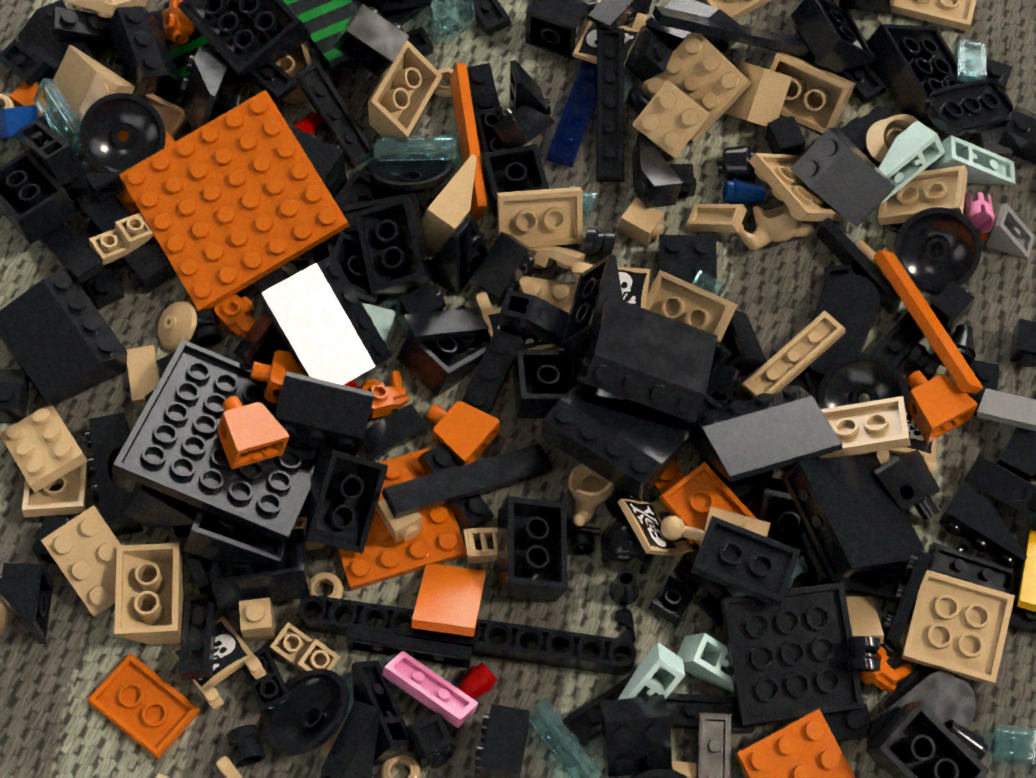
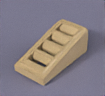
(485, 555)

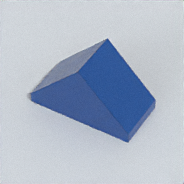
(15, 118)

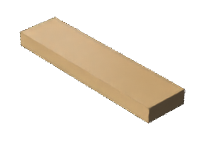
(794, 356)

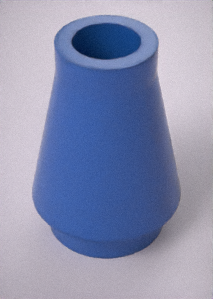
(742, 192)

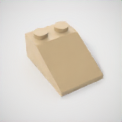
(86, 81)
(449, 206)

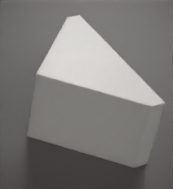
(1010, 234)

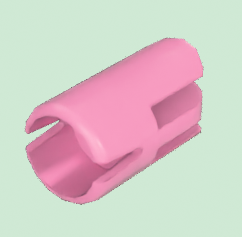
(980, 211)

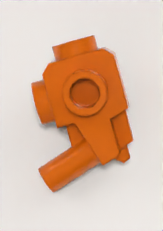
(176, 24)
(235, 315)
(387, 397)
(887, 676)

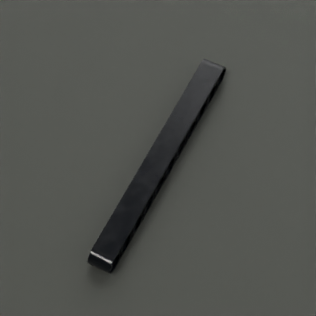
(480, 643)

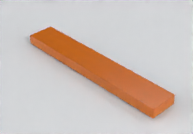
(468, 135)
(928, 322)

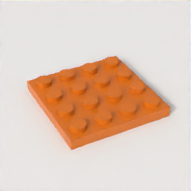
(382, 557)

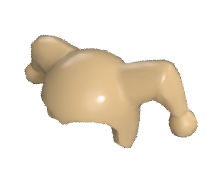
(774, 226)
(589, 491)

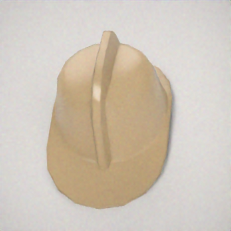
(883, 133)

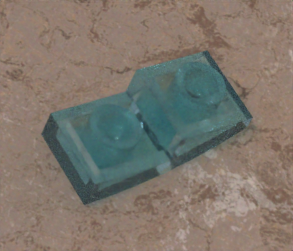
(1015, 743)

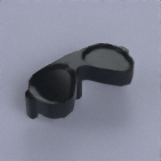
(625, 618)

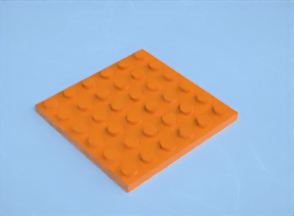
(233, 201)

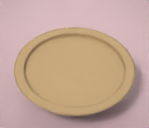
(176, 324)

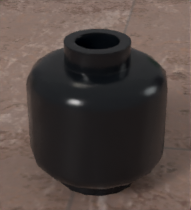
(736, 163)

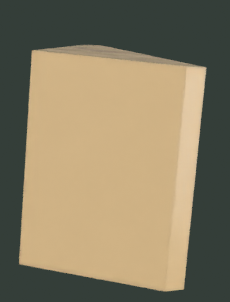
(763, 98)

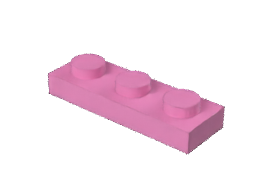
(430, 689)

